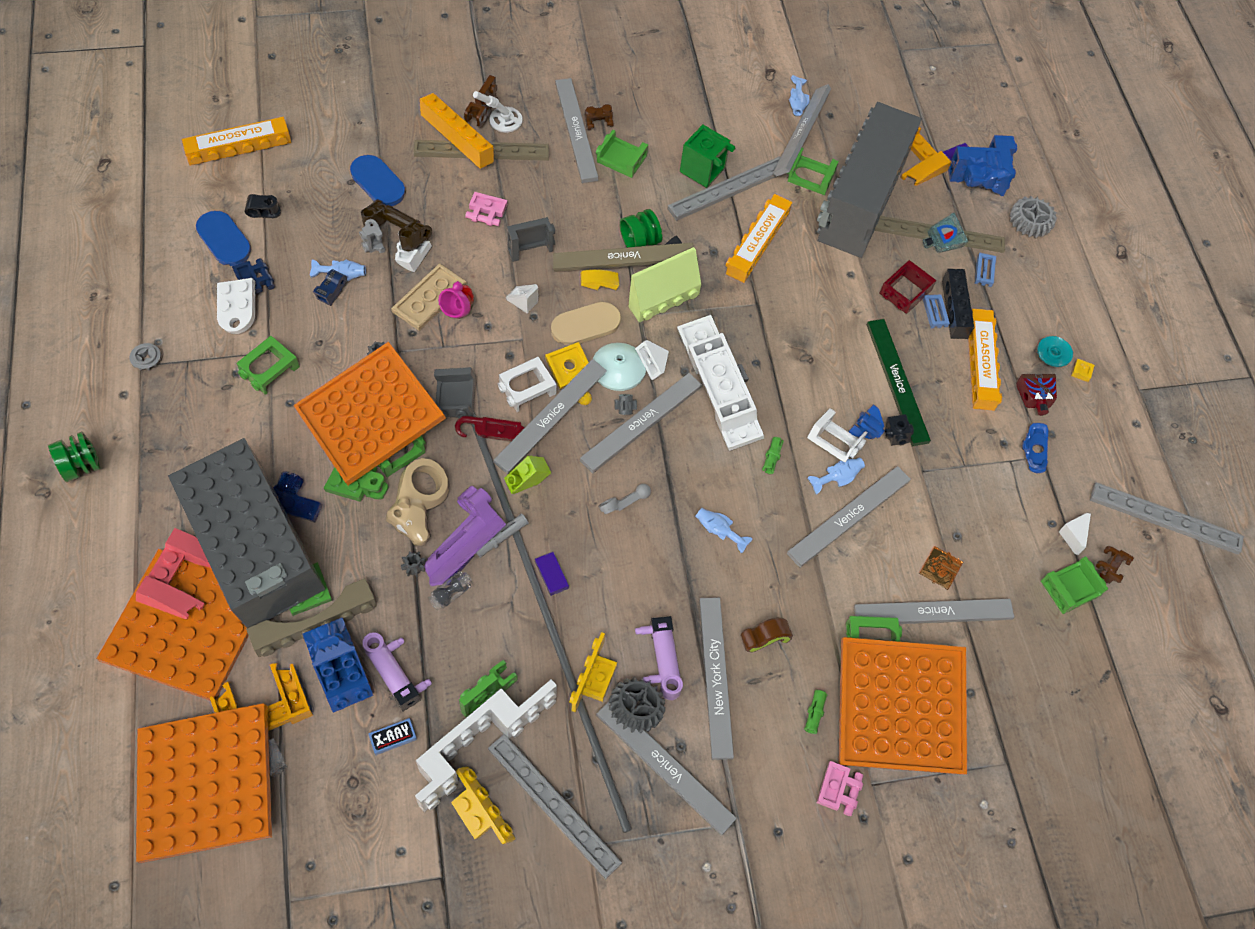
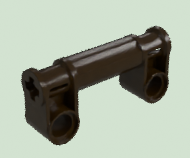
(412, 231)

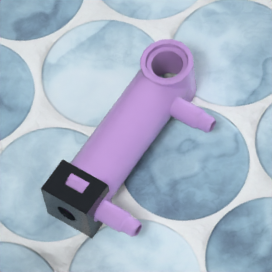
(662, 635)
(394, 677)

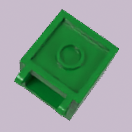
(705, 155)

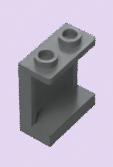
(529, 236)
(455, 391)

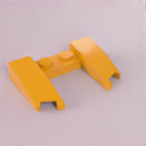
(931, 162)
(291, 708)

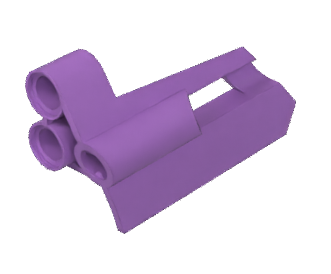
(467, 539)

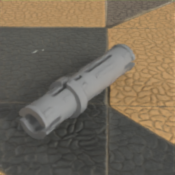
(508, 530)

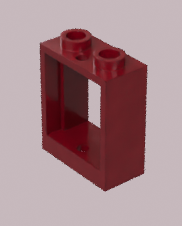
(911, 272)

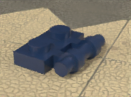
(246, 271)

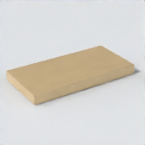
(422, 301)

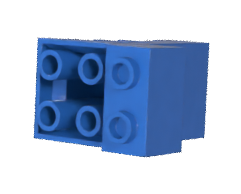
(985, 166)
(337, 665)

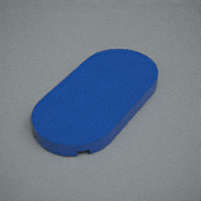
(377, 180)
(223, 238)

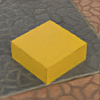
(1082, 370)

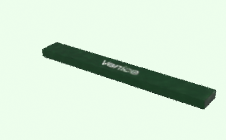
(897, 380)

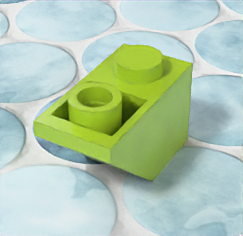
(527, 474)

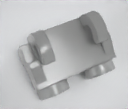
(371, 237)

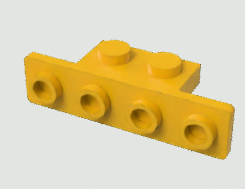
(597, 676)
(478, 810)

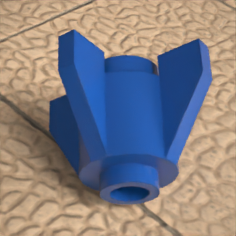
(870, 423)

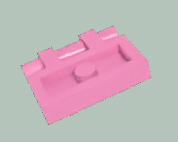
(486, 204)
(833, 788)

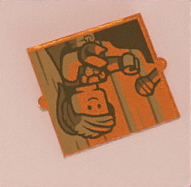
(941, 567)

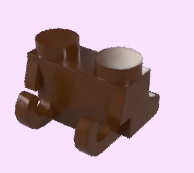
(603, 113)
(1113, 564)

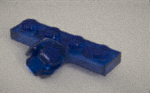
(288, 490)

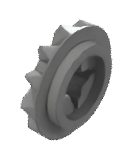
(141, 351)

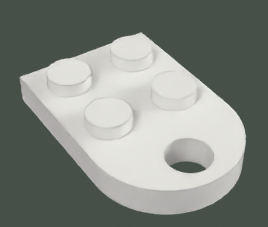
(236, 303)

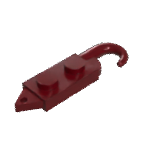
(490, 427)

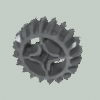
(647, 713)

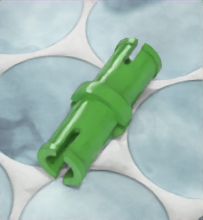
(773, 455)
(815, 712)

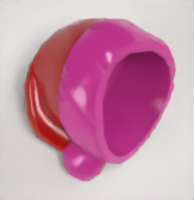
(456, 301)

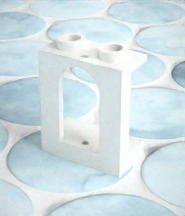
(516, 398)
(826, 423)

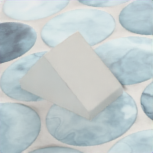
(524, 297)
(653, 358)
(1076, 533)

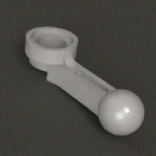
(642, 491)

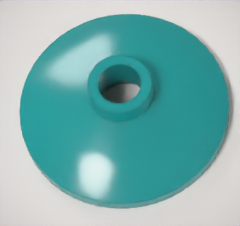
(1059, 347)

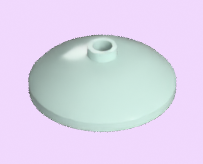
(620, 374)

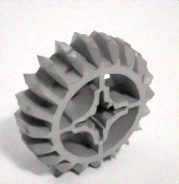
(1033, 216)

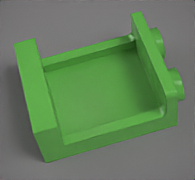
(621, 155)
(1074, 585)

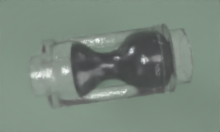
(442, 597)

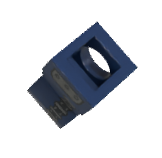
(330, 287)

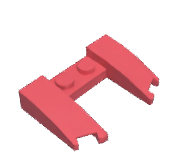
(156, 587)

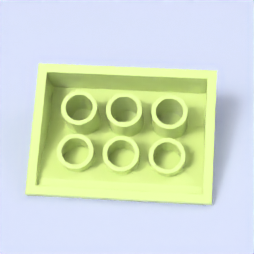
(665, 285)

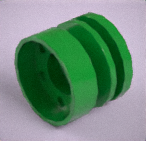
(641, 229)
(72, 457)

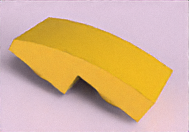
(596, 278)

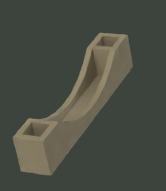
(270, 635)

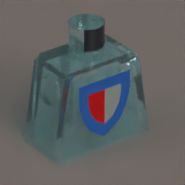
(946, 235)

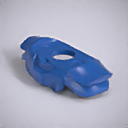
(1036, 436)

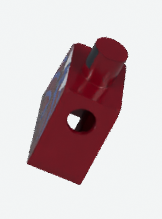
(1038, 391)

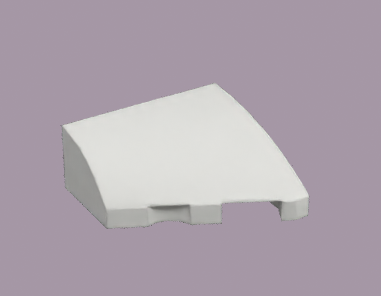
(411, 259)

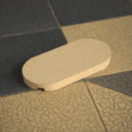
(585, 323)

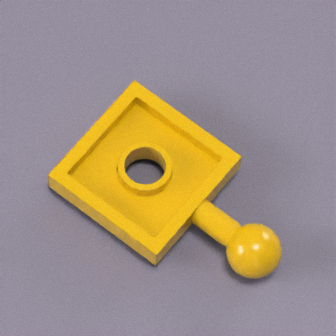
(563, 376)

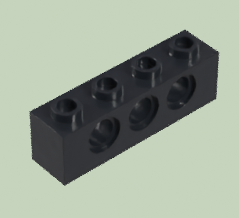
(958, 304)

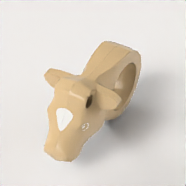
(409, 511)

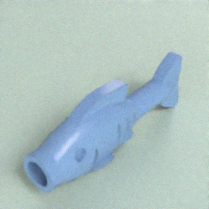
(798, 99)
(348, 268)
(841, 472)
(720, 525)

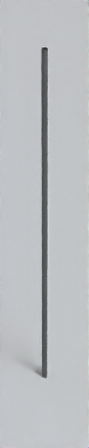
(555, 638)

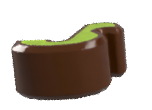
(766, 634)

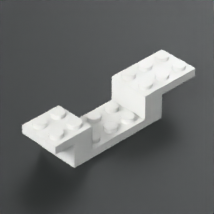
(723, 382)
(498, 709)

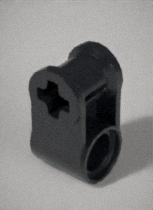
(261, 206)

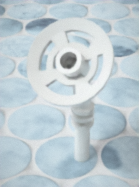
(503, 113)

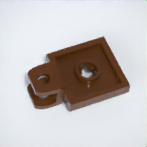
(479, 109)

